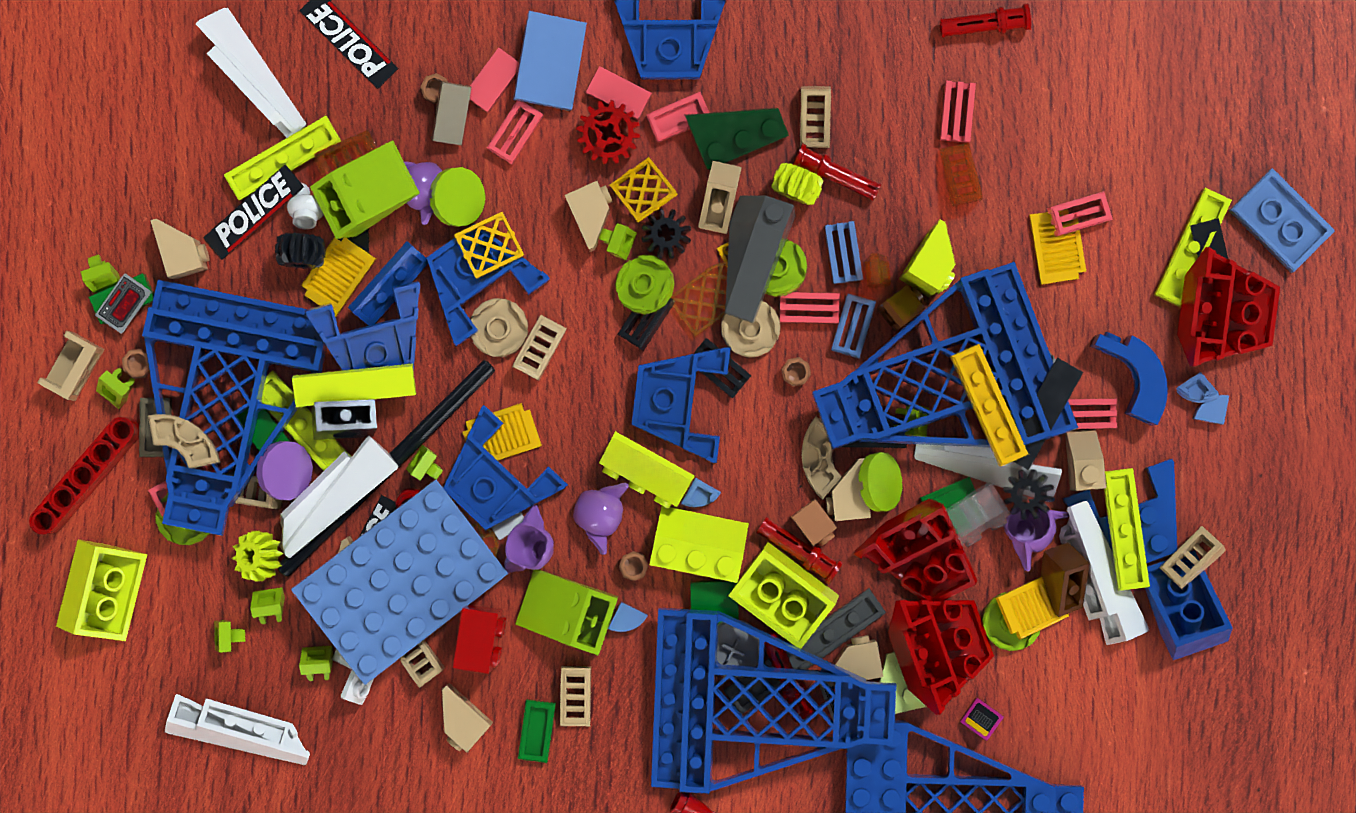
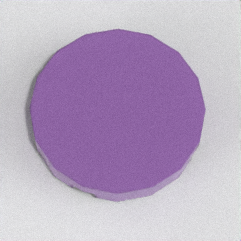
(284, 470)

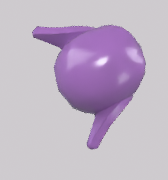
(423, 176)
(600, 513)
(1032, 534)
(528, 544)

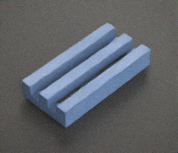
(839, 227)
(846, 349)

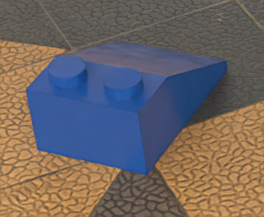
(1187, 617)

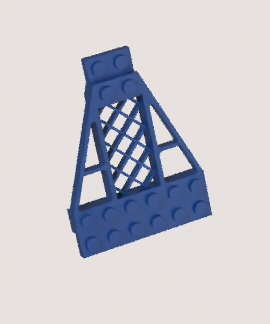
(235, 328)
(1011, 346)
(687, 703)
(879, 778)

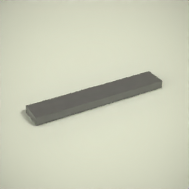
(828, 636)

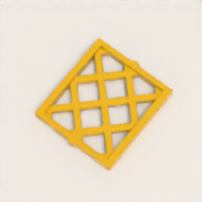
(655, 205)
(480, 226)

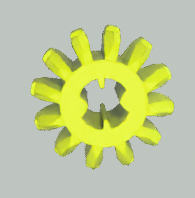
(797, 183)
(257, 556)

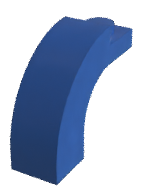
(1147, 371)

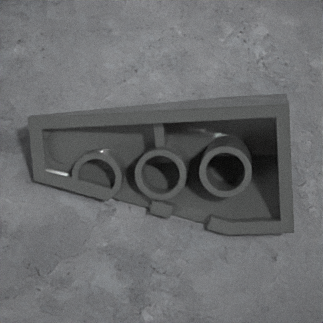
(755, 244)

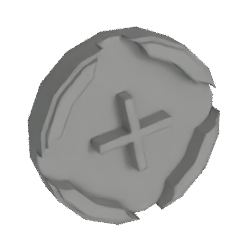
(736, 647)

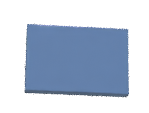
(549, 61)
(1281, 220)

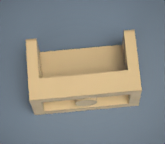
(72, 367)

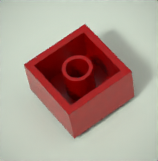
(479, 638)

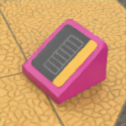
(981, 719)

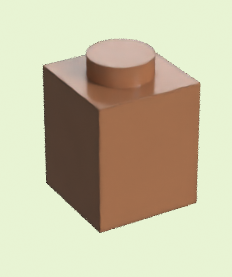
(814, 523)

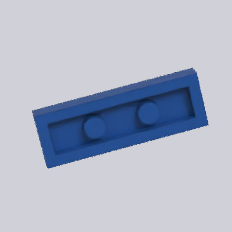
(378, 294)

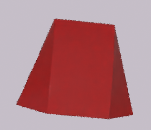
(1225, 310)
(921, 552)
(938, 647)

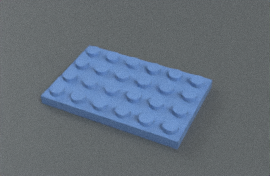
(399, 581)

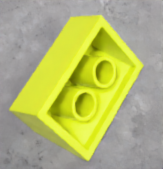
(932, 262)
(645, 470)
(699, 544)
(101, 590)
(784, 595)

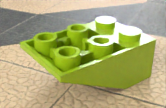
(364, 191)
(567, 611)

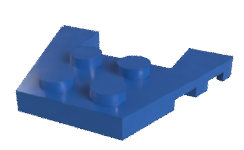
(670, 46)
(457, 283)
(373, 345)
(666, 399)
(486, 486)
(1156, 514)

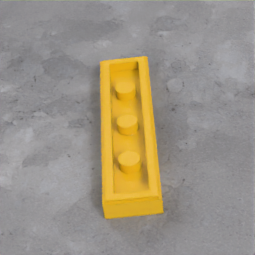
(989, 405)

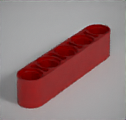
(72, 482)

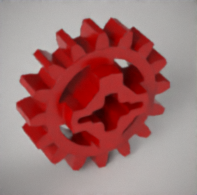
(601, 144)

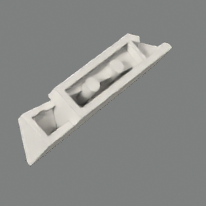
(247, 69)
(981, 465)
(333, 494)
(1117, 609)
(235, 729)

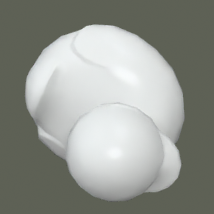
(304, 209)

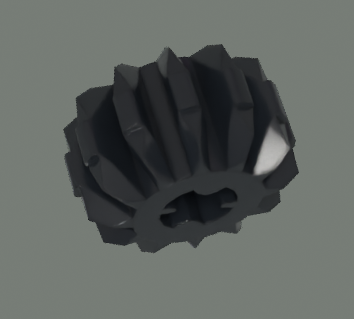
(660, 242)
(300, 250)
(1036, 486)

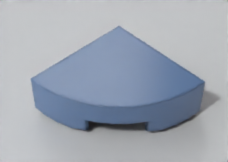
(1198, 389)
(1213, 411)
(700, 494)
(627, 618)

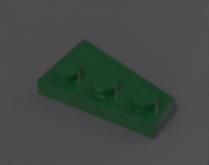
(734, 133)

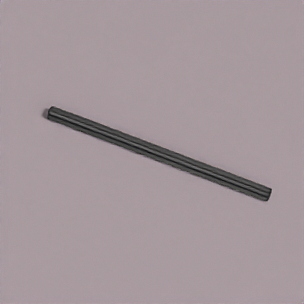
(402, 453)

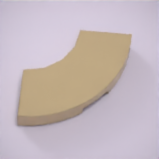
(185, 438)
(818, 459)

